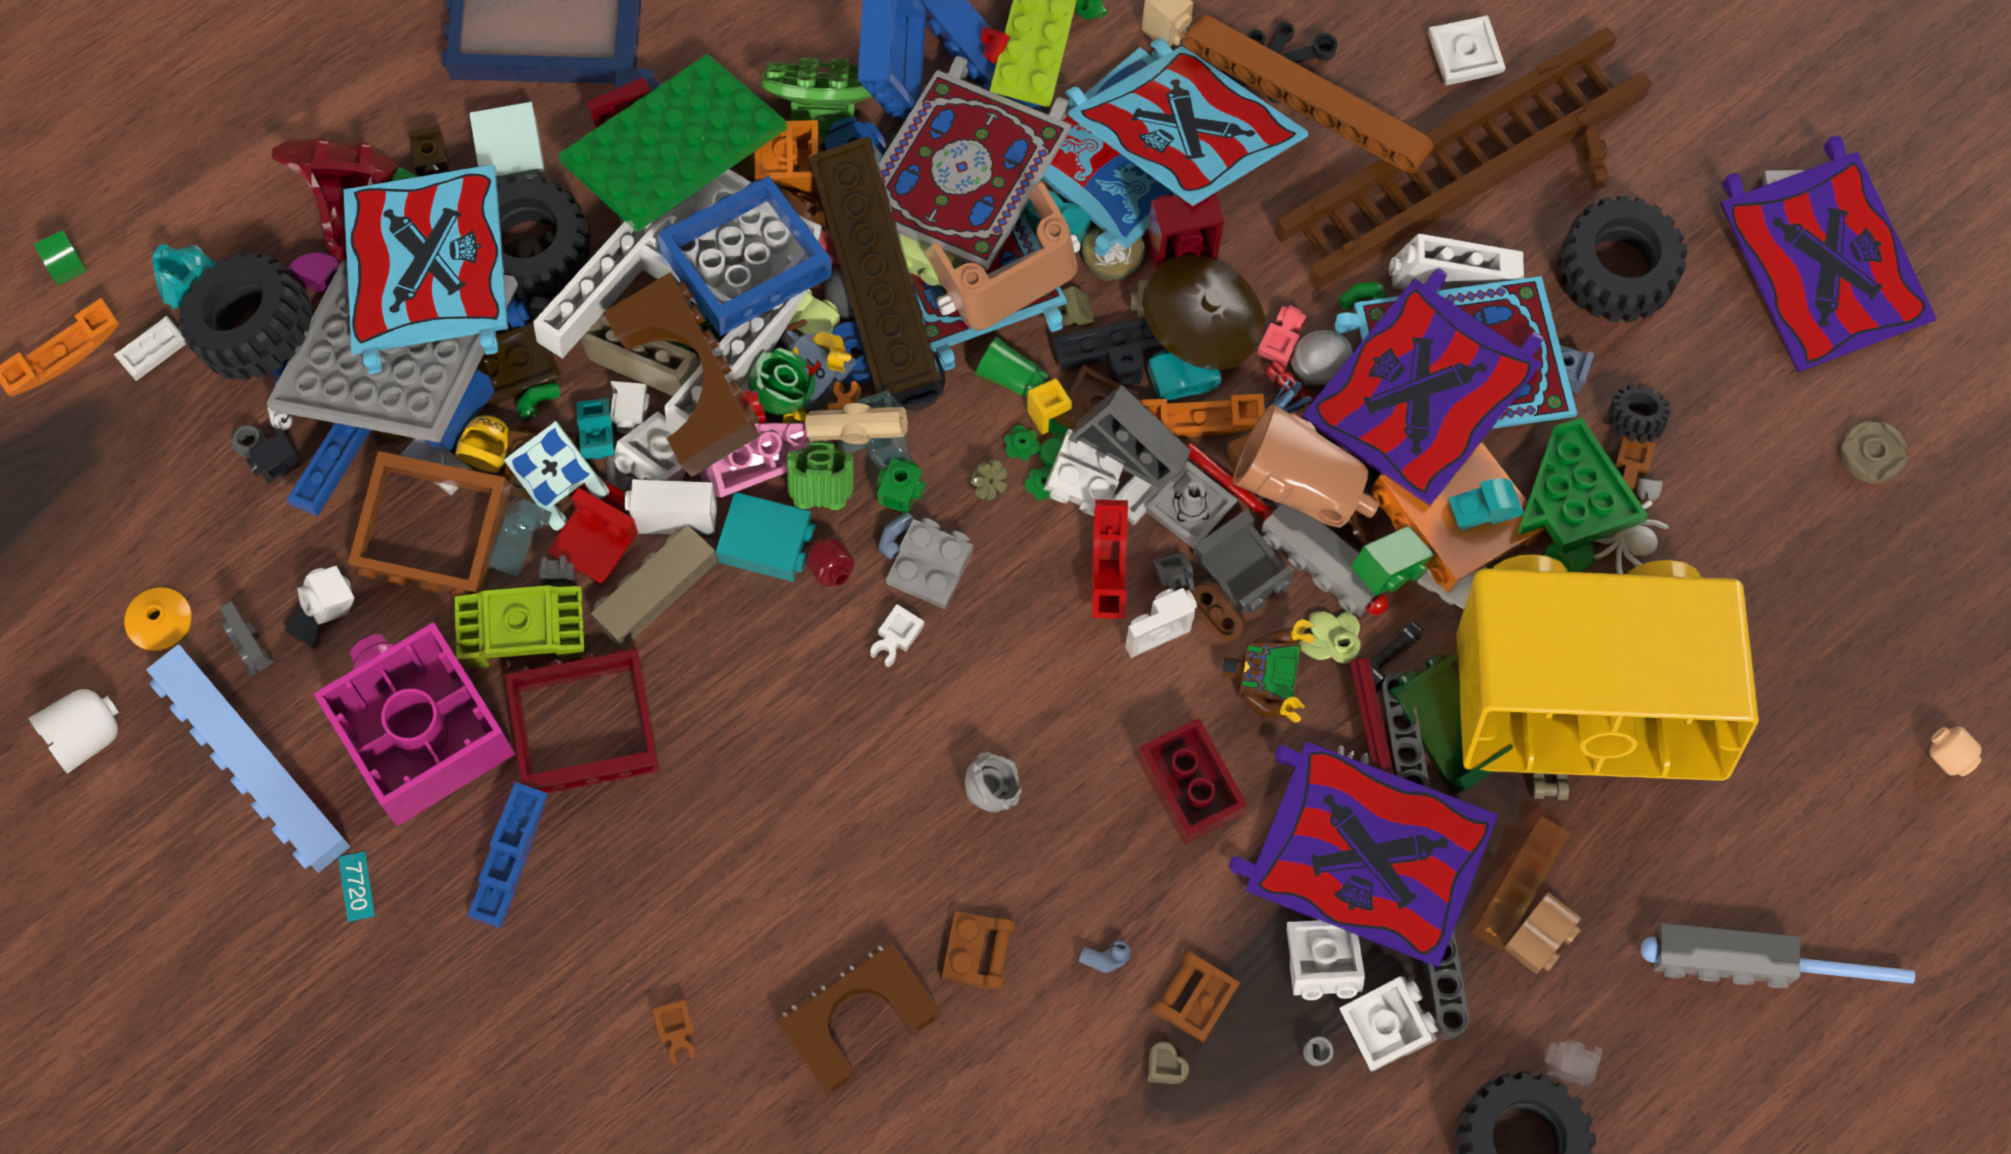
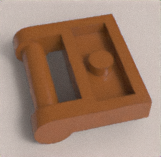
(966, 950)
(1205, 1002)

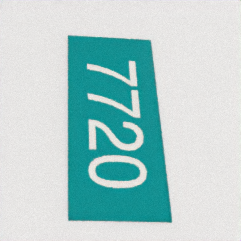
(356, 886)

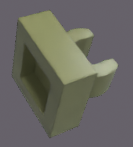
(1077, 308)

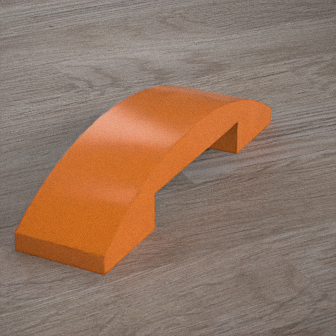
(61, 352)
(1208, 417)

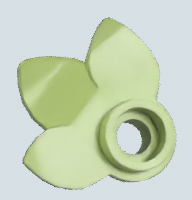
(1331, 633)

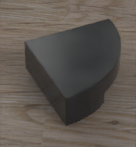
(304, 629)

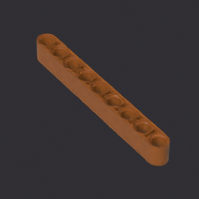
(1308, 93)

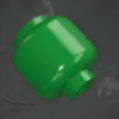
(1574, 559)

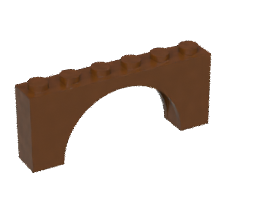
(720, 417)

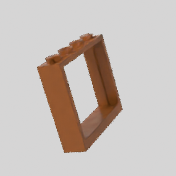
(449, 475)

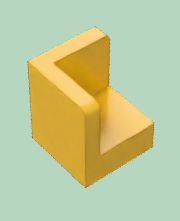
(1046, 403)

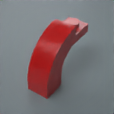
(1109, 559)

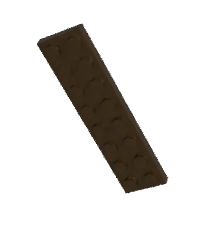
(874, 267)

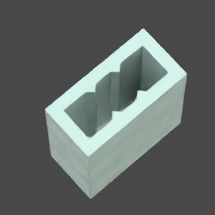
(509, 141)

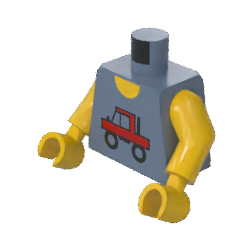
(825, 360)

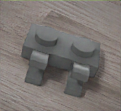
(242, 637)

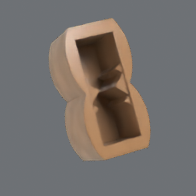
(1543, 934)

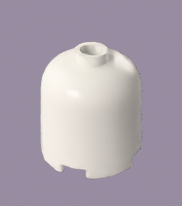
(77, 726)

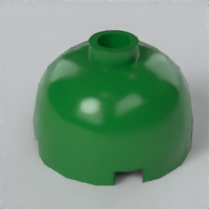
(781, 382)

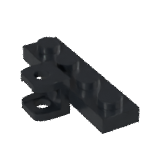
(1116, 343)

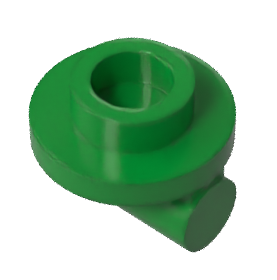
(1090, 9)

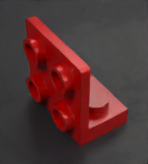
(594, 537)

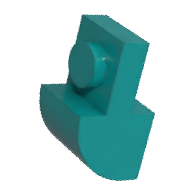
(595, 428)
(1491, 502)

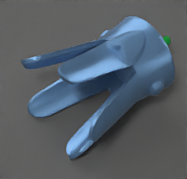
(1283, 401)

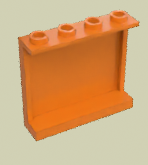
(1455, 551)

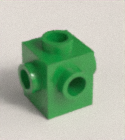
(900, 485)

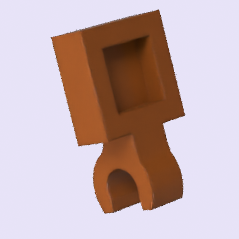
(1634, 459)

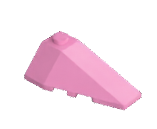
(758, 459)

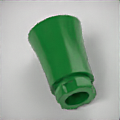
(1010, 369)

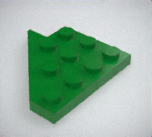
(1579, 491)

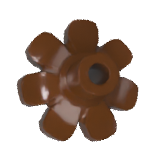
(1360, 528)

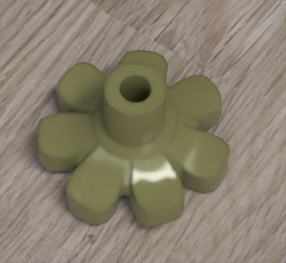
(988, 479)

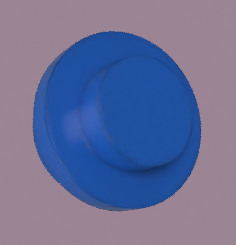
(517, 313)

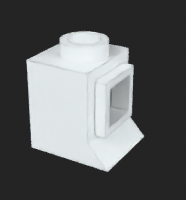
(629, 405)

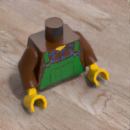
(1270, 672)

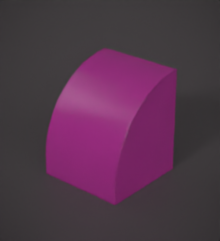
(314, 271)

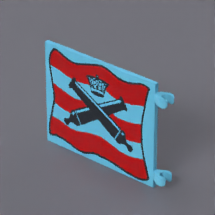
(1186, 123)
(424, 262)

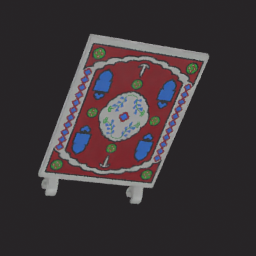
(967, 165)

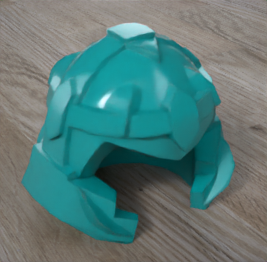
(177, 271)

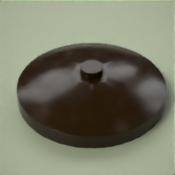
(1203, 312)

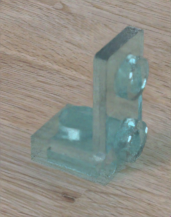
(516, 535)

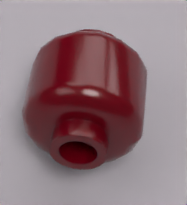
(829, 562)

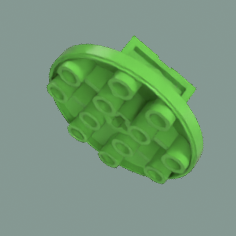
(816, 94)

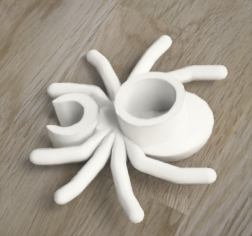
(1633, 541)

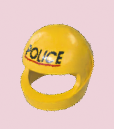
(484, 443)

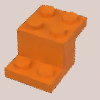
(787, 157)

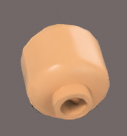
(1955, 751)

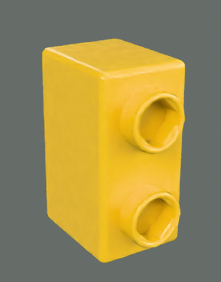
(1605, 671)

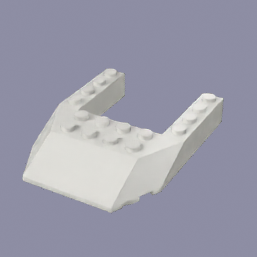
(728, 261)

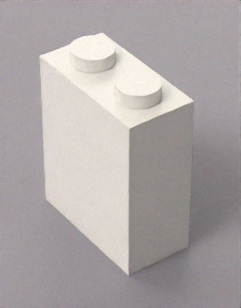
(671, 506)

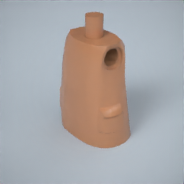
(1302, 470)

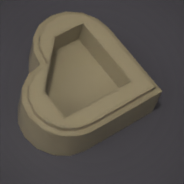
(1166, 1065)

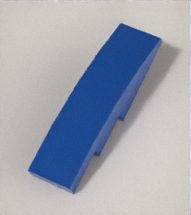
(508, 855)

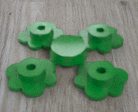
(1031, 446)

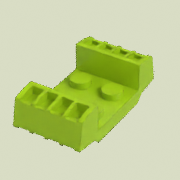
(519, 624)

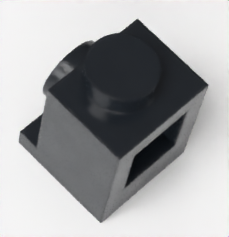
(273, 457)

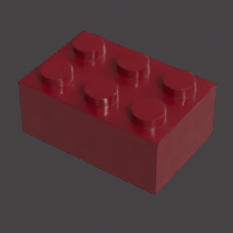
(1184, 229)
(1191, 781)

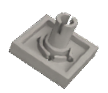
(1192, 507)

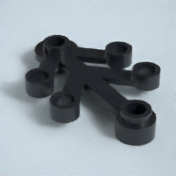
(1322, 40)

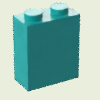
(765, 537)

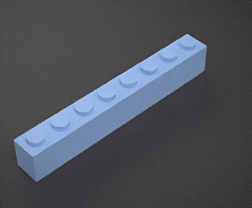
(248, 759)

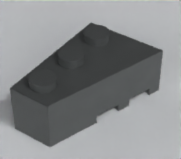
(1133, 437)

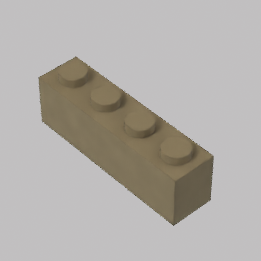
(652, 363)
(654, 586)

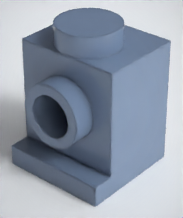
(1577, 367)

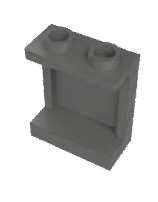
(1243, 563)

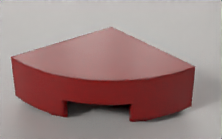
(993, 43)

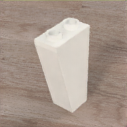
(1462, 261)

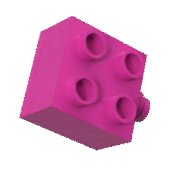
(412, 721)

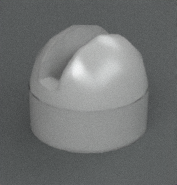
(1648, 486)
(1323, 1049)

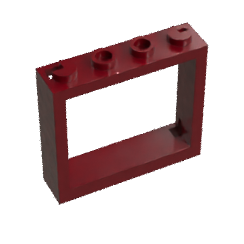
(592, 773)

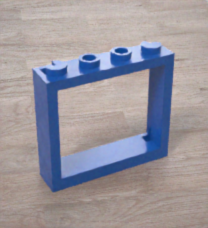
(892, 53)
(765, 295)

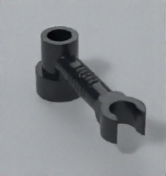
(1405, 638)

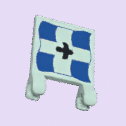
(552, 469)

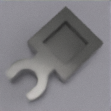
(1174, 571)
(557, 572)

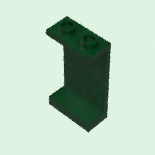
(1437, 701)

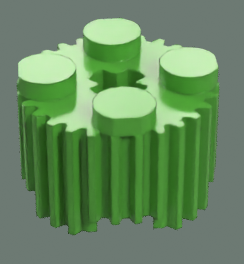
(820, 476)

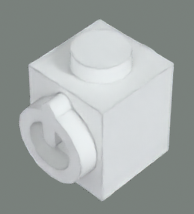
(326, 595)

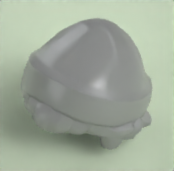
(1320, 357)
(992, 782)

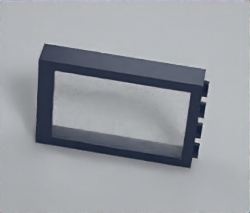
(541, 40)

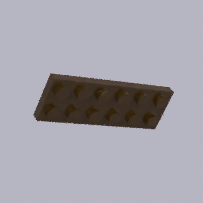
(512, 370)

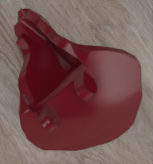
(328, 171)

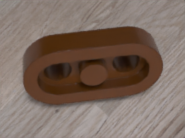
(1216, 610)

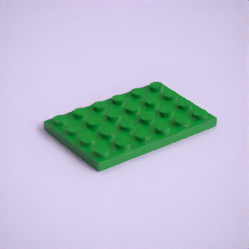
(672, 142)

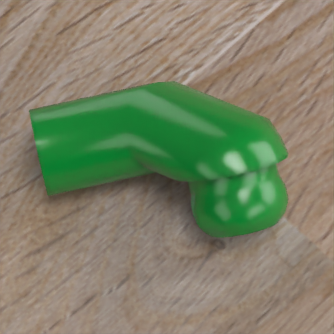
(1360, 290)
(532, 397)

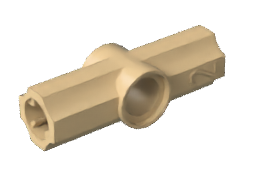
(856, 423)

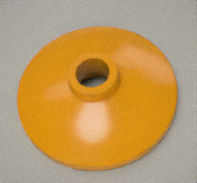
(165, 630)

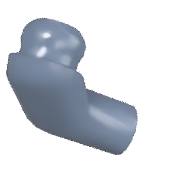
(887, 543)
(1108, 960)

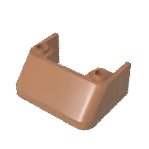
(987, 300)

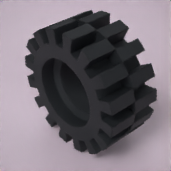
(1642, 401)

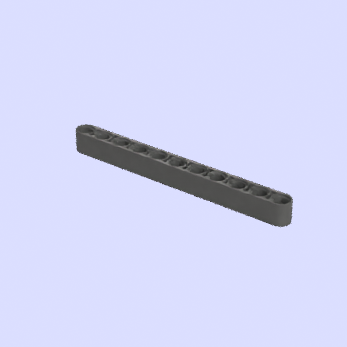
(1416, 772)

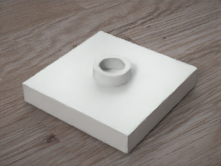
(1466, 50)

